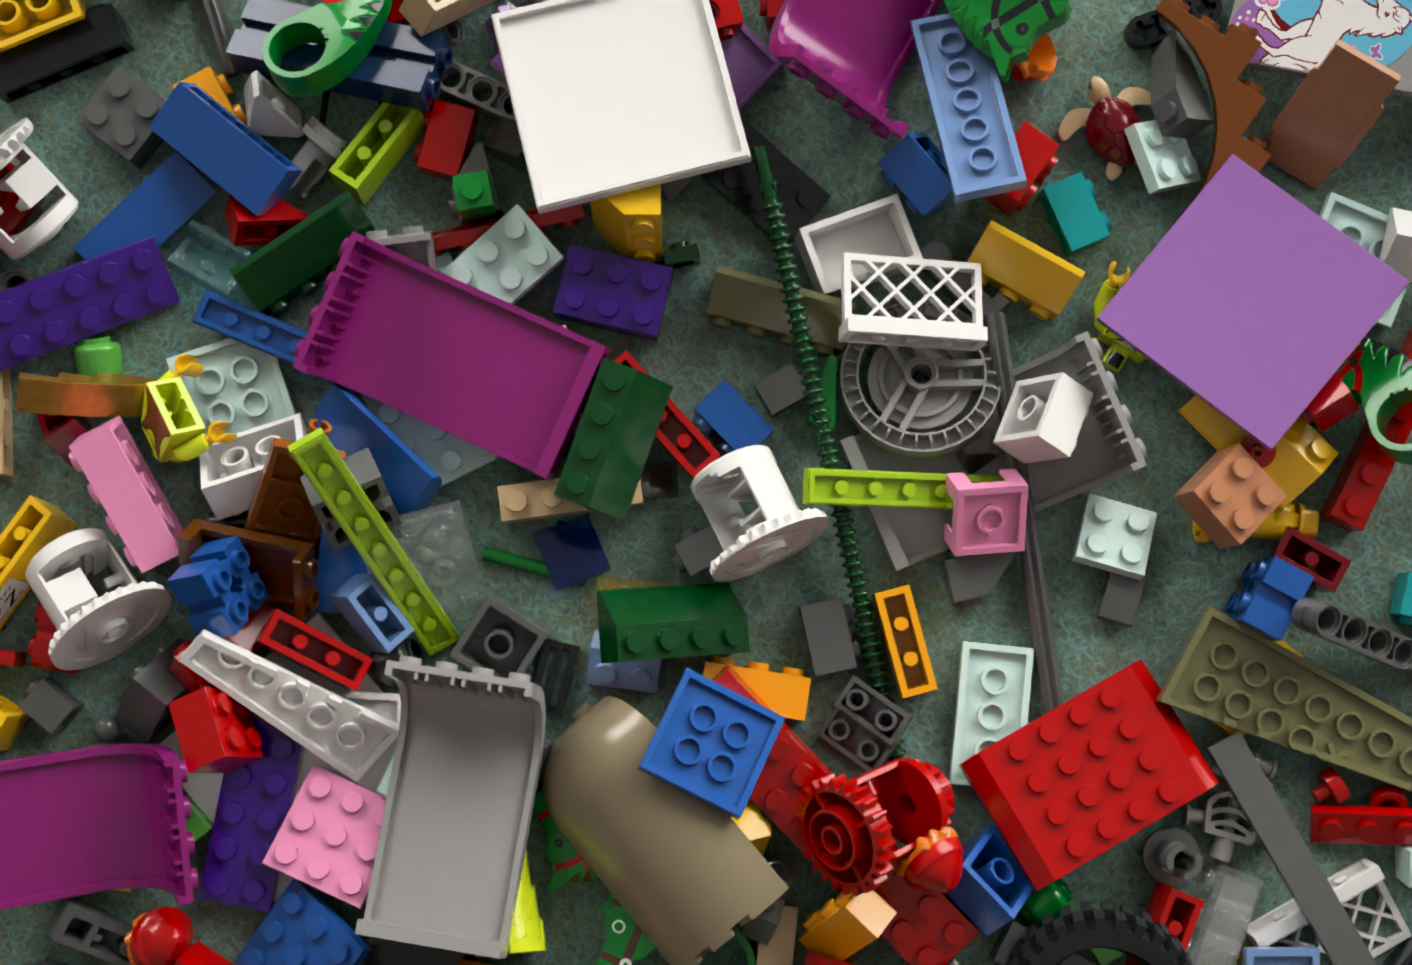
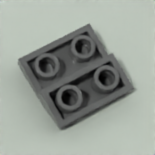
(865, 725)

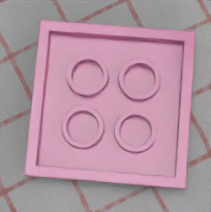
(330, 837)

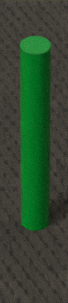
(517, 561)

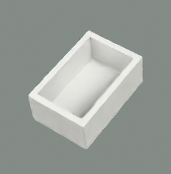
(869, 229)

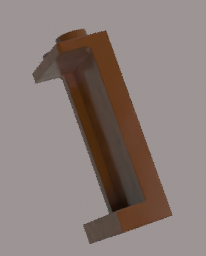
(282, 563)

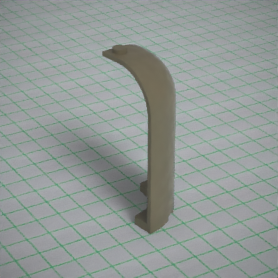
(659, 851)

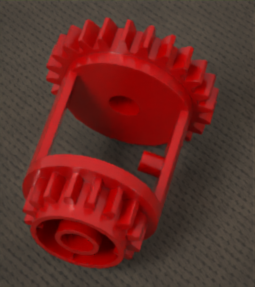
(853, 831)

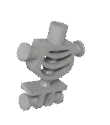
(1224, 838)

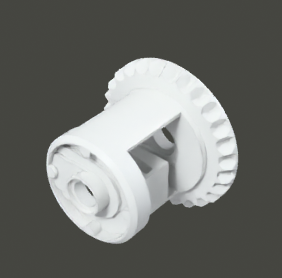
(31, 182)
(753, 477)
(91, 626)

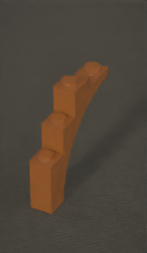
(1223, 62)

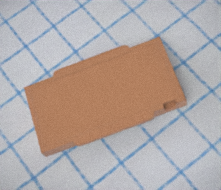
(1329, 114)

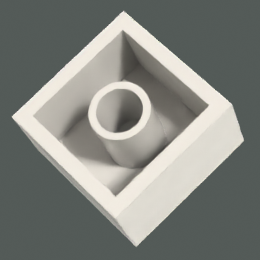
(1043, 418)

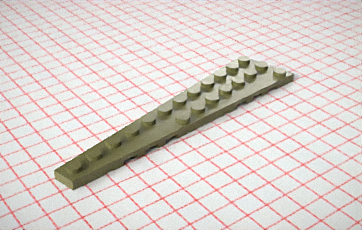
(1284, 699)

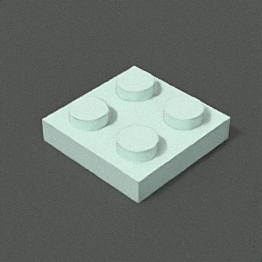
(1162, 160)
(1114, 537)

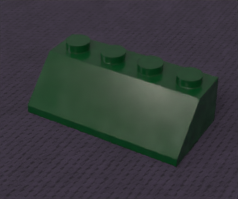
(300, 256)
(613, 440)
(670, 622)

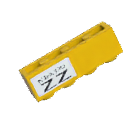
(26, 534)

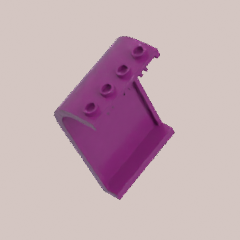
(850, 51)
(450, 355)
(94, 824)

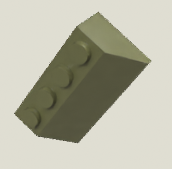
(758, 306)

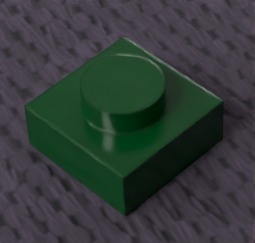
(681, 255)

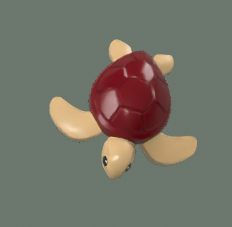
(1107, 123)

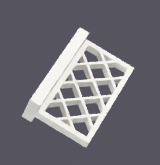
(918, 331)
(1347, 885)

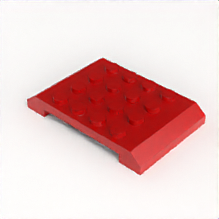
(1088, 775)

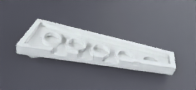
(311, 715)

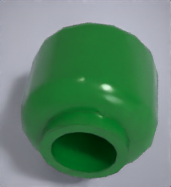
(1047, 900)

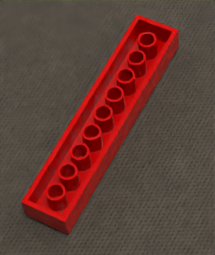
(927, 923)

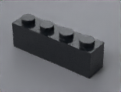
(63, 53)

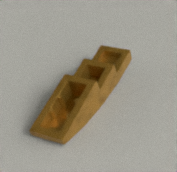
(82, 394)

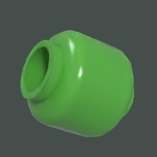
(98, 355)

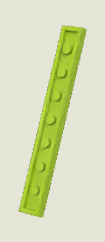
(373, 540)

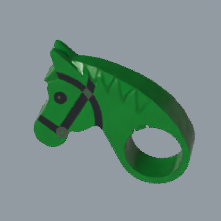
(1007, 28)

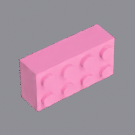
(128, 493)

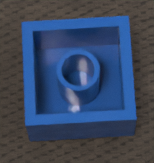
(919, 172)
(991, 882)

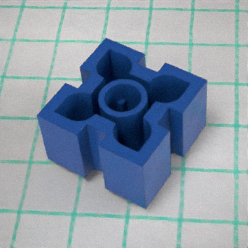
(218, 587)
(1269, 599)

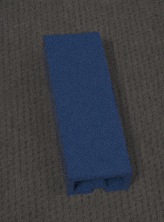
(397, 70)

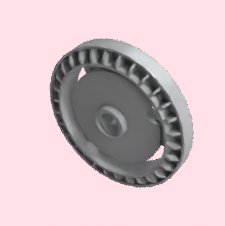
(919, 404)

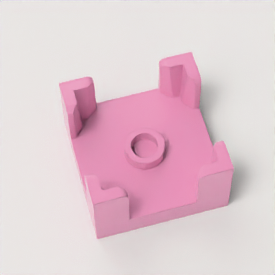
(987, 514)

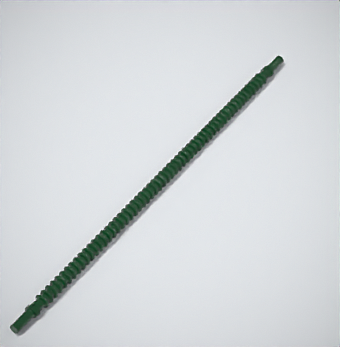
(859, 593)

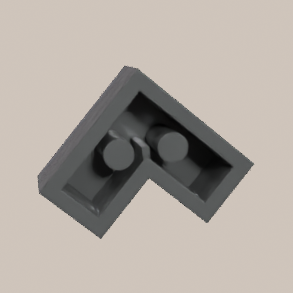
(151, 688)

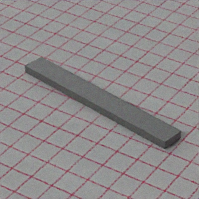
(1289, 852)

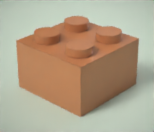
(1230, 496)

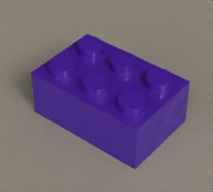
(613, 292)

